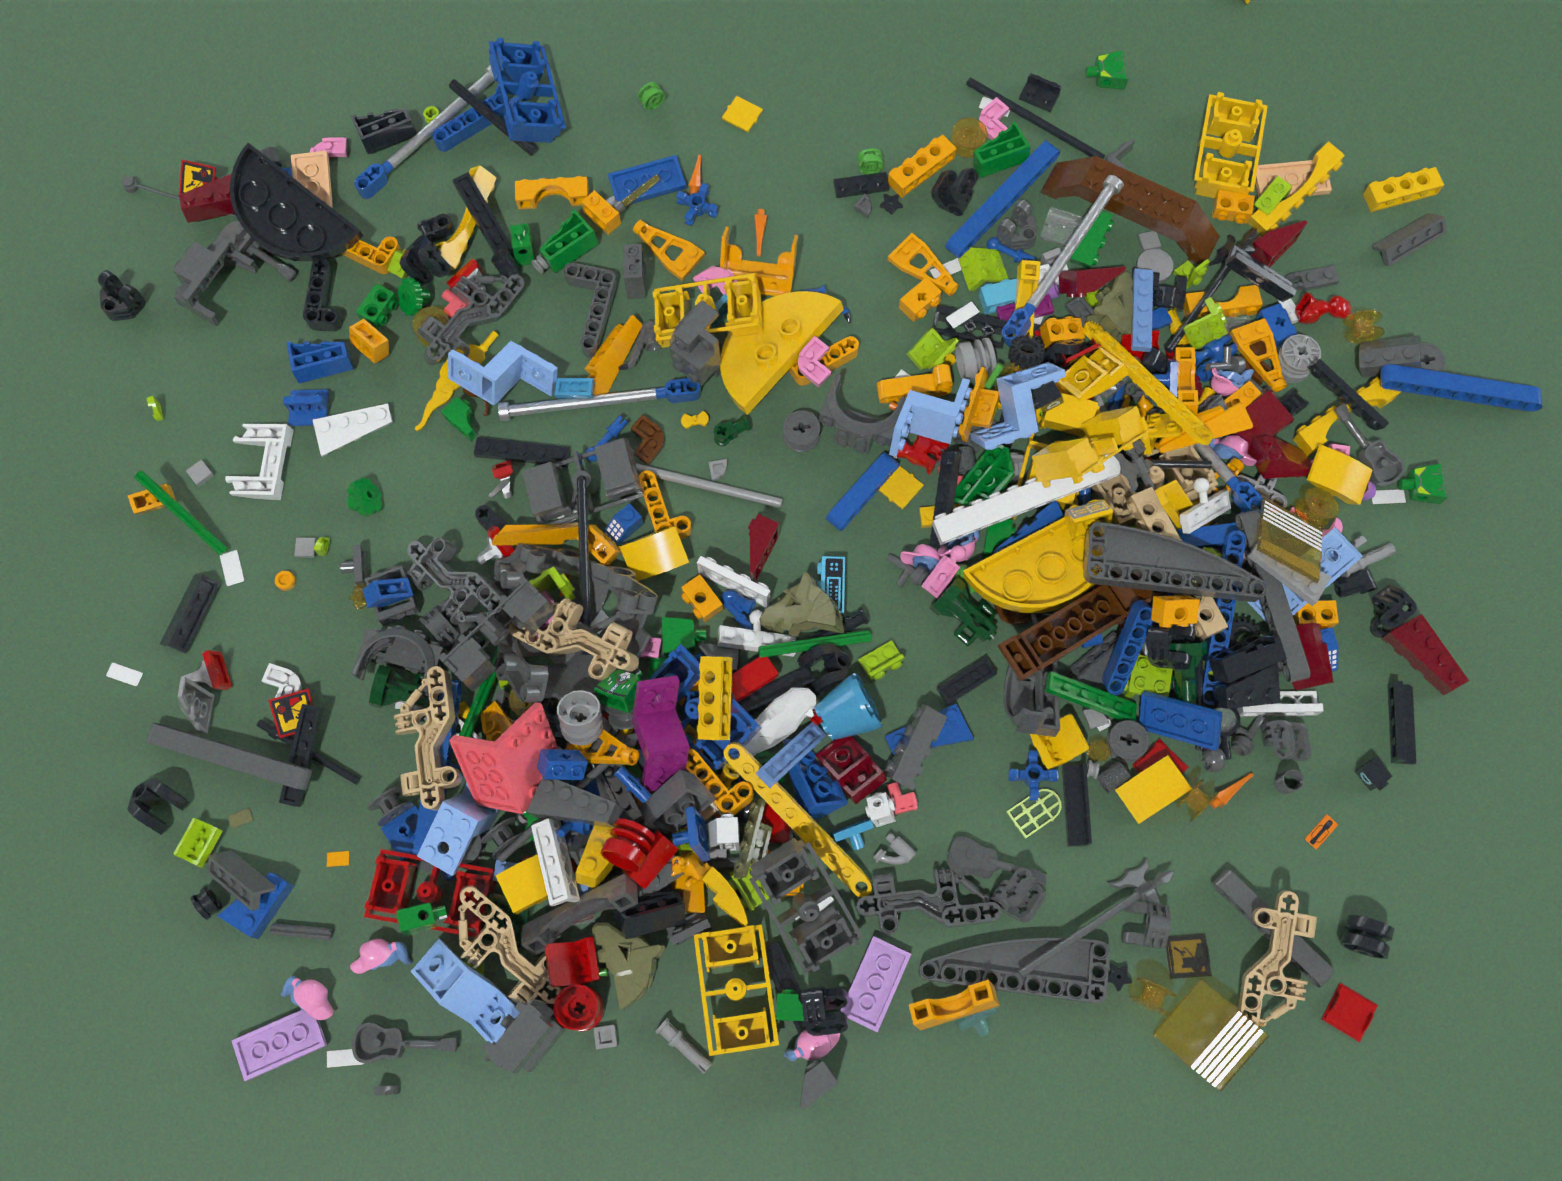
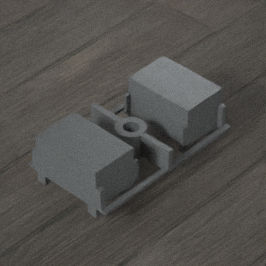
(617, 472)
(470, 660)
(822, 932)
(525, 1038)

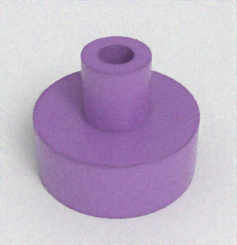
(1053, 291)
(1370, 491)

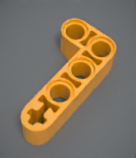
(375, 256)
(840, 349)
(934, 384)
(659, 507)
(713, 781)

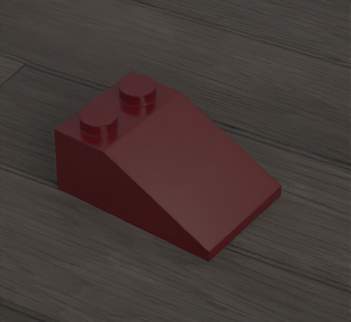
(1276, 243)
(1083, 281)
(1279, 458)
(763, 538)

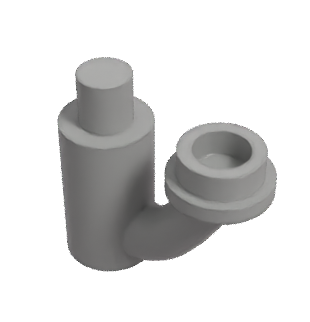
(904, 851)

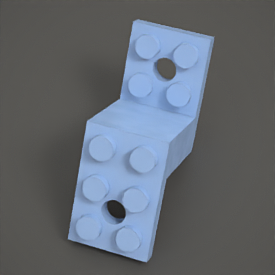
(502, 372)
(1017, 405)
(930, 417)
(1347, 556)
(455, 824)
(464, 991)

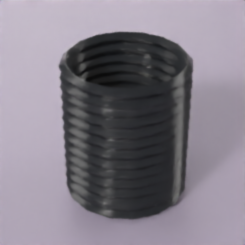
(505, 263)

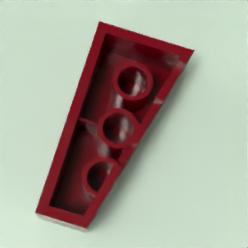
(207, 200)
(1427, 654)

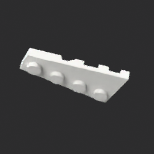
(341, 429)

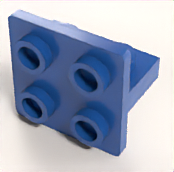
(306, 406)

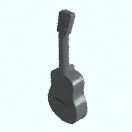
(254, 251)
(1385, 464)
(571, 657)
(970, 858)
(375, 1042)

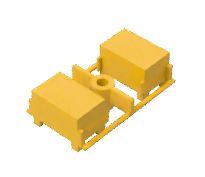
(1235, 122)
(743, 307)
(1066, 418)
(1088, 454)
(730, 949)

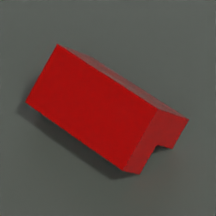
(752, 677)
(656, 859)

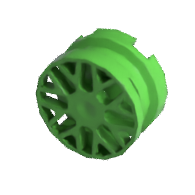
(652, 96)
(870, 162)

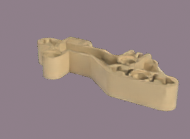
(606, 650)
(431, 736)
(1271, 964)
(531, 976)

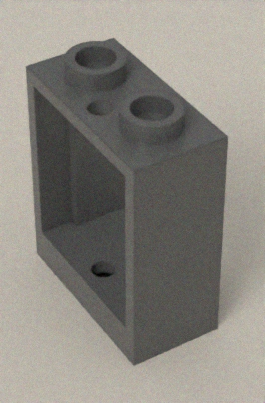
(634, 271)
(400, 611)

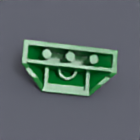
(986, 477)

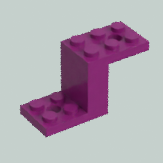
(659, 730)

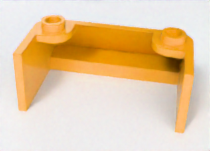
(771, 278)

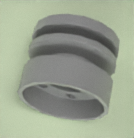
(1296, 356)
(971, 360)
(580, 717)

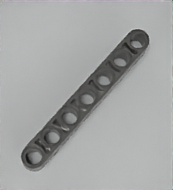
(1246, 901)

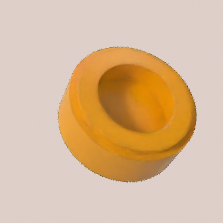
(285, 580)

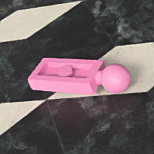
(944, 572)

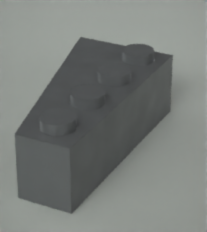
(915, 746)
(568, 803)

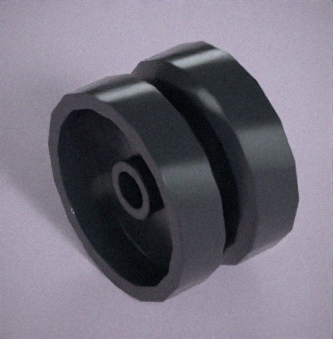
(1367, 936)

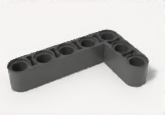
(597, 305)

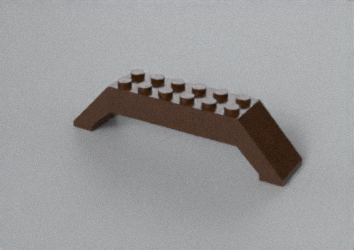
(1137, 201)
(1071, 627)

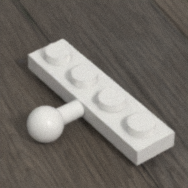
(1207, 508)
(750, 639)

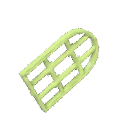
(1027, 811)

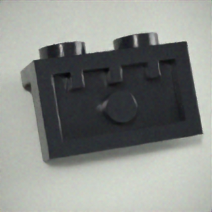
(1040, 92)

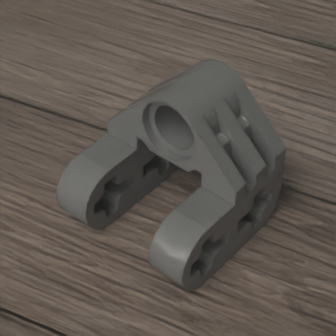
(1023, 219)
(442, 629)
(1281, 735)
(1017, 895)
(1157, 925)

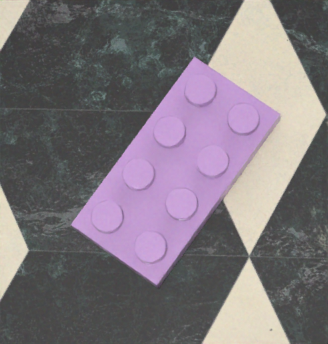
(875, 983)
(278, 1044)

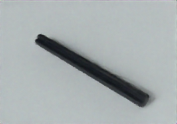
(489, 114)

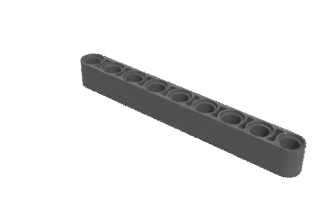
(1275, 605)
(229, 756)

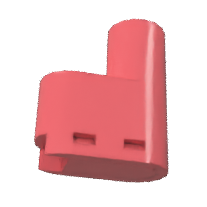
(454, 303)
(903, 803)

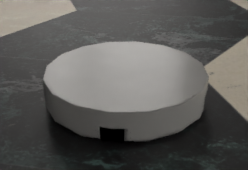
(1157, 261)

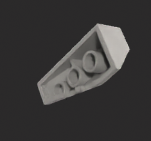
(195, 704)

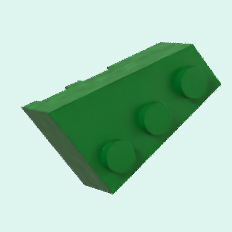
(1002, 152)
(568, 243)
(1087, 251)

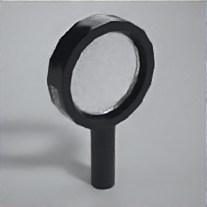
(1230, 724)

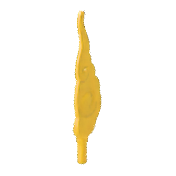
(444, 387)

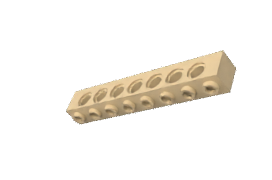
(1148, 500)

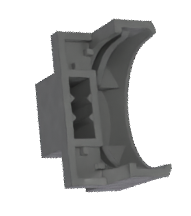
(200, 267)
(695, 349)
(855, 428)
(404, 651)

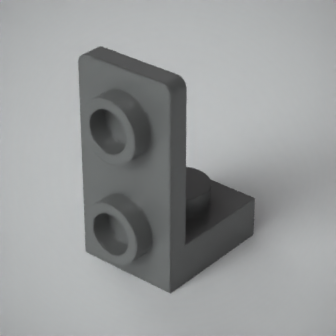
(1123, 150)

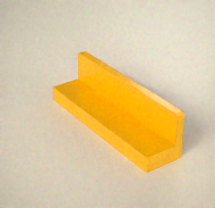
(1174, 501)

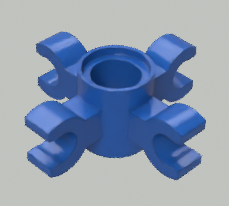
(697, 210)
(1049, 775)

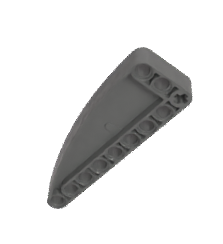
(1152, 554)
(1005, 958)

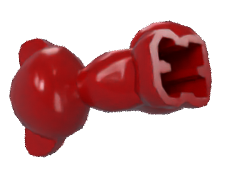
(1311, 310)

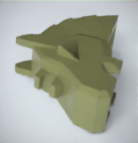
(1115, 307)
(802, 610)
(631, 969)

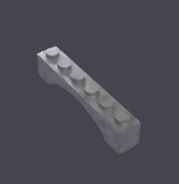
(615, 894)

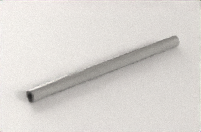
(712, 486)

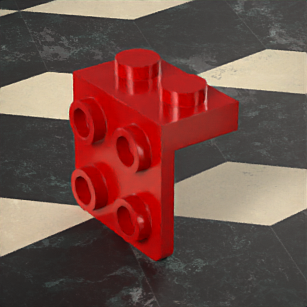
(572, 962)

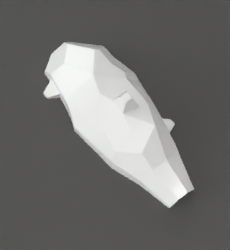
(782, 718)

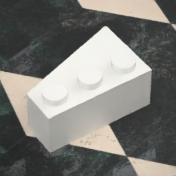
(724, 833)

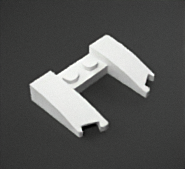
(269, 483)

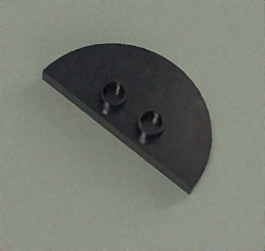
(284, 213)

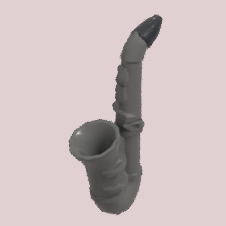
(646, 336)

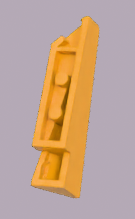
(612, 354)
(1216, 419)
(536, 534)
(693, 896)

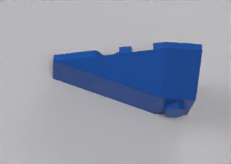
(1043, 519)

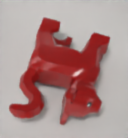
(919, 451)

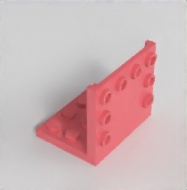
(506, 771)

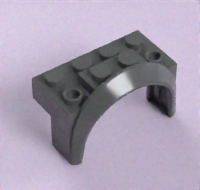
(1020, 706)

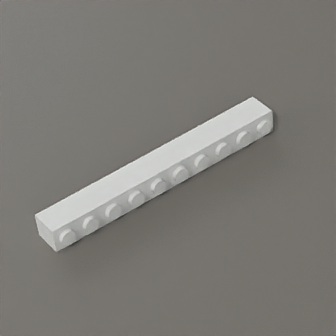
(1015, 502)

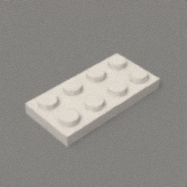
(727, 578)

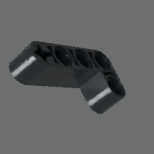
(320, 294)

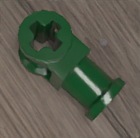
(730, 430)

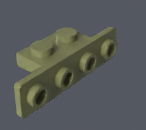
(755, 840)

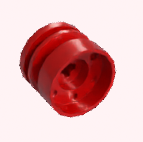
(628, 845)
(569, 1002)

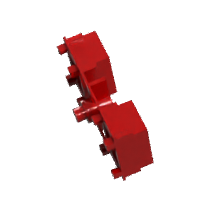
(394, 884)

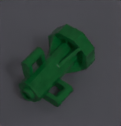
(956, 604)
(1186, 679)
(391, 688)

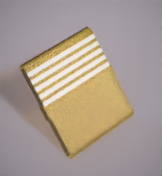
(1290, 540)
(1210, 1035)

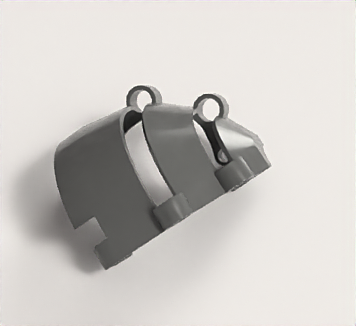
(538, 682)

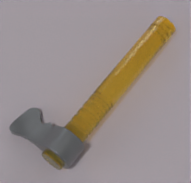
(620, 206)

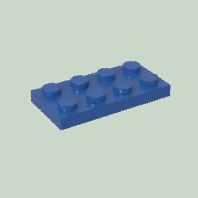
(628, 180)
(1180, 720)

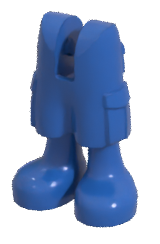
(1212, 350)

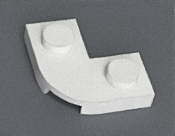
(283, 679)

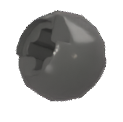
(1213, 760)

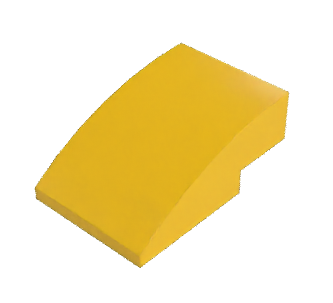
(1093, 375)
(1339, 475)
(654, 553)
(1153, 789)
(523, 884)
(725, 896)

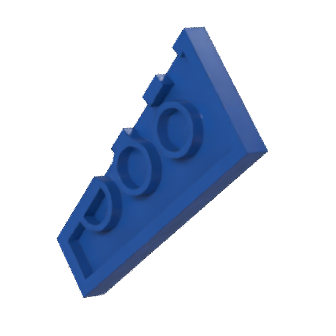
(953, 731)

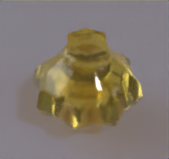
(358, 597)
(1099, 751)

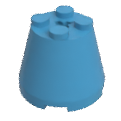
(848, 710)

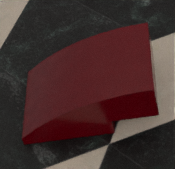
(1267, 418)
(1316, 655)
(851, 768)

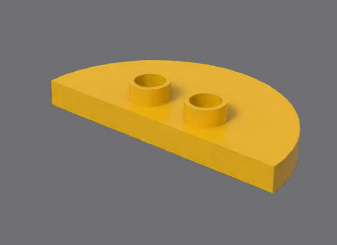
(760, 360)
(1035, 572)

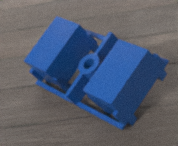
(518, 72)
(742, 724)

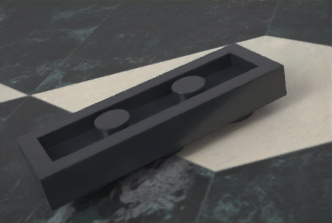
(861, 185)
(966, 681)

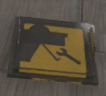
(1188, 956)

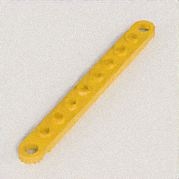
(1150, 385)
(800, 821)

